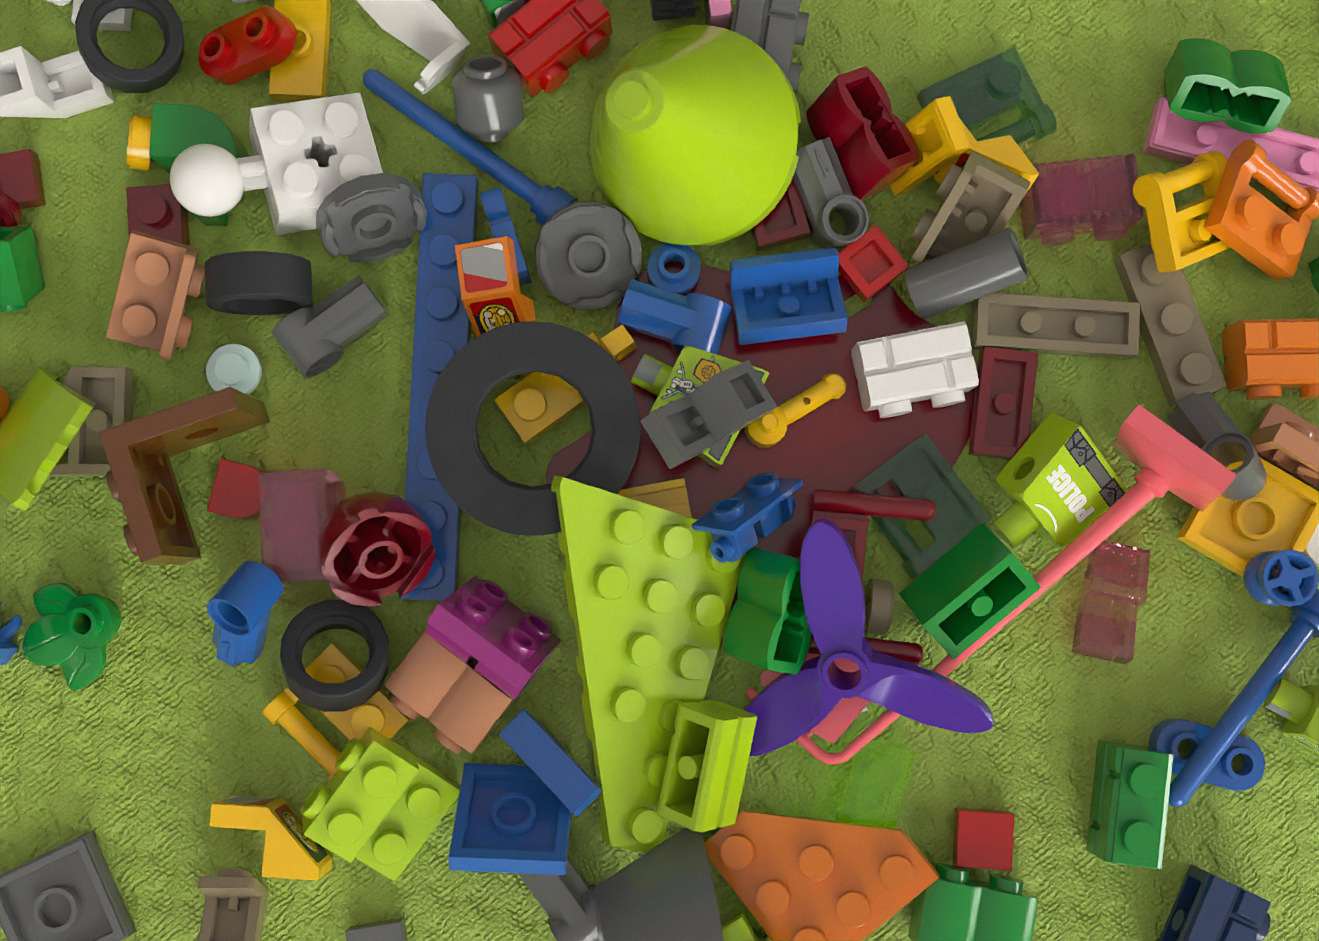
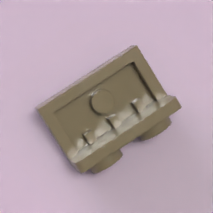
(974, 205)

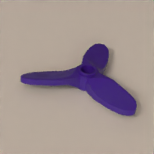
(836, 618)

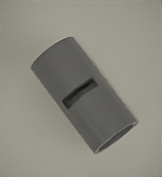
(966, 273)

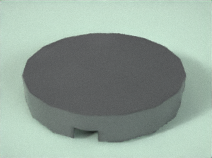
(371, 217)
(587, 254)

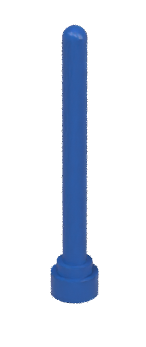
(542, 199)
(1304, 627)

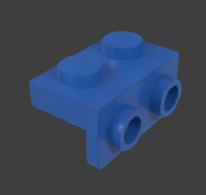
(787, 296)

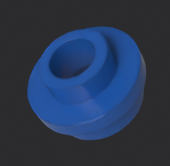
(674, 282)

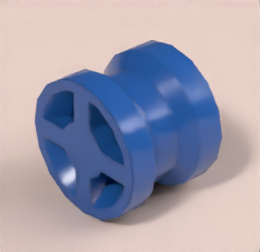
(1294, 581)

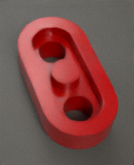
(247, 45)

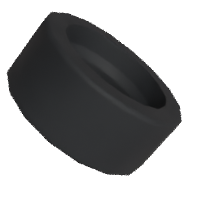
(118, 77)
(258, 283)
(320, 618)

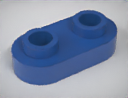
(1171, 731)

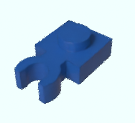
(502, 225)

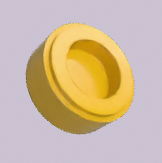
(139, 142)

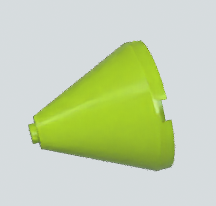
(695, 135)

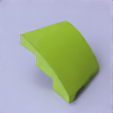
(37, 435)

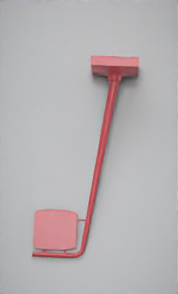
(1165, 464)

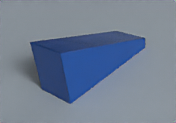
(550, 762)

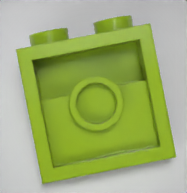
(378, 805)

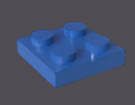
(508, 823)

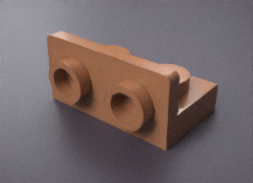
(154, 294)
(1288, 444)

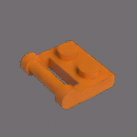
(1255, 224)

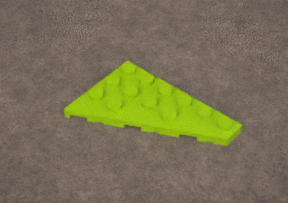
(647, 635)

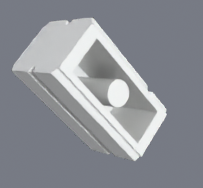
(915, 368)

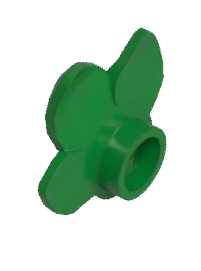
(66, 635)

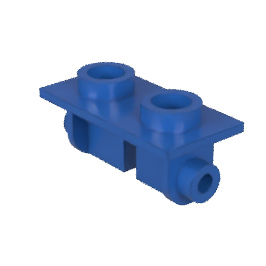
(760, 505)

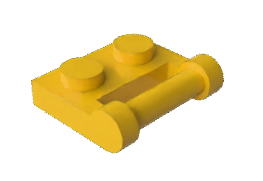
(1179, 232)
(335, 666)

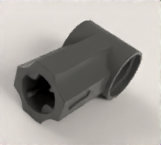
(823, 189)
(318, 334)
(1210, 428)
(567, 901)

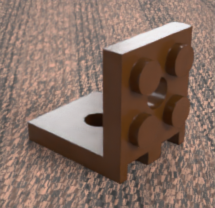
(144, 476)

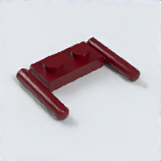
(851, 515)

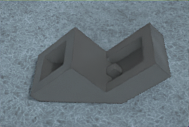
(708, 414)

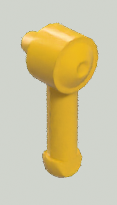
(773, 426)

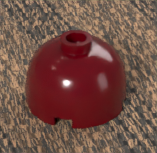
(374, 548)

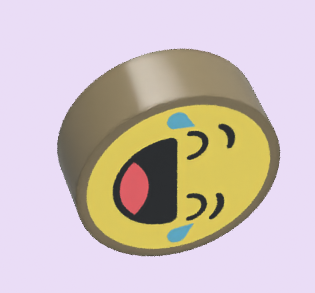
(879, 606)

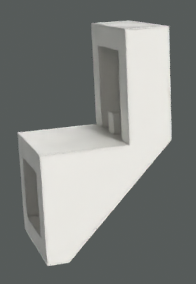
(48, 88)

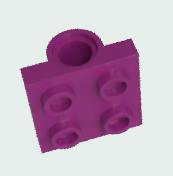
(487, 626)

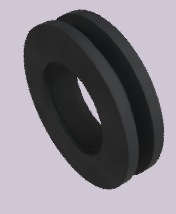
(471, 378)

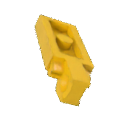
(546, 400)

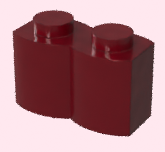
(864, 132)

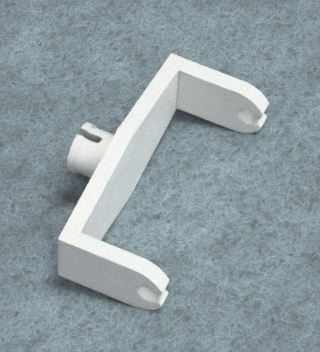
(424, 30)

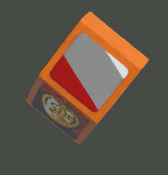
(491, 284)

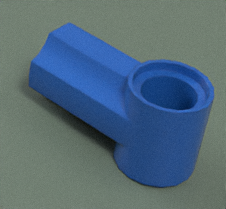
(675, 318)
(243, 612)

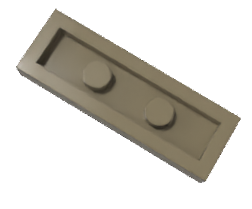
(1057, 325)
(1170, 326)

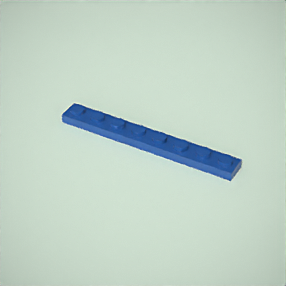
(439, 334)

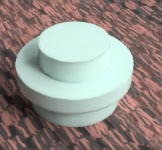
(235, 368)

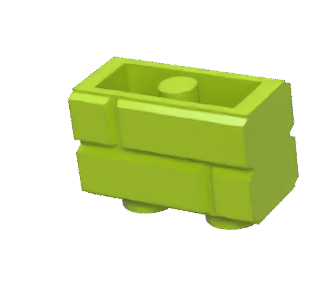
(706, 765)

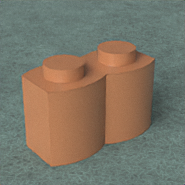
(447, 694)

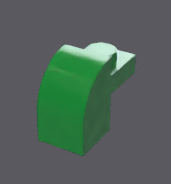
(182, 126)

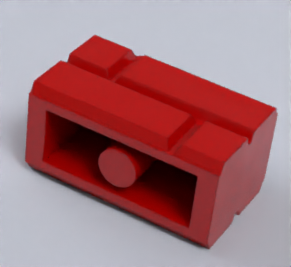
(550, 38)

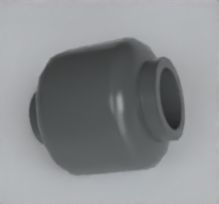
(488, 98)

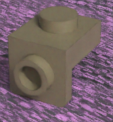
(232, 906)

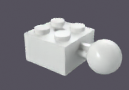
(286, 150)

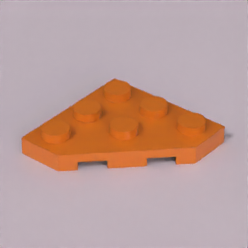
(818, 874)

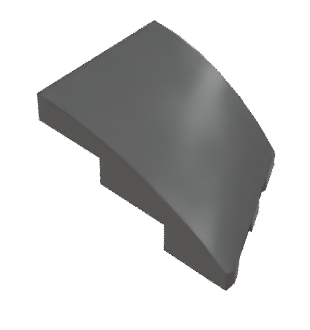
(661, 895)

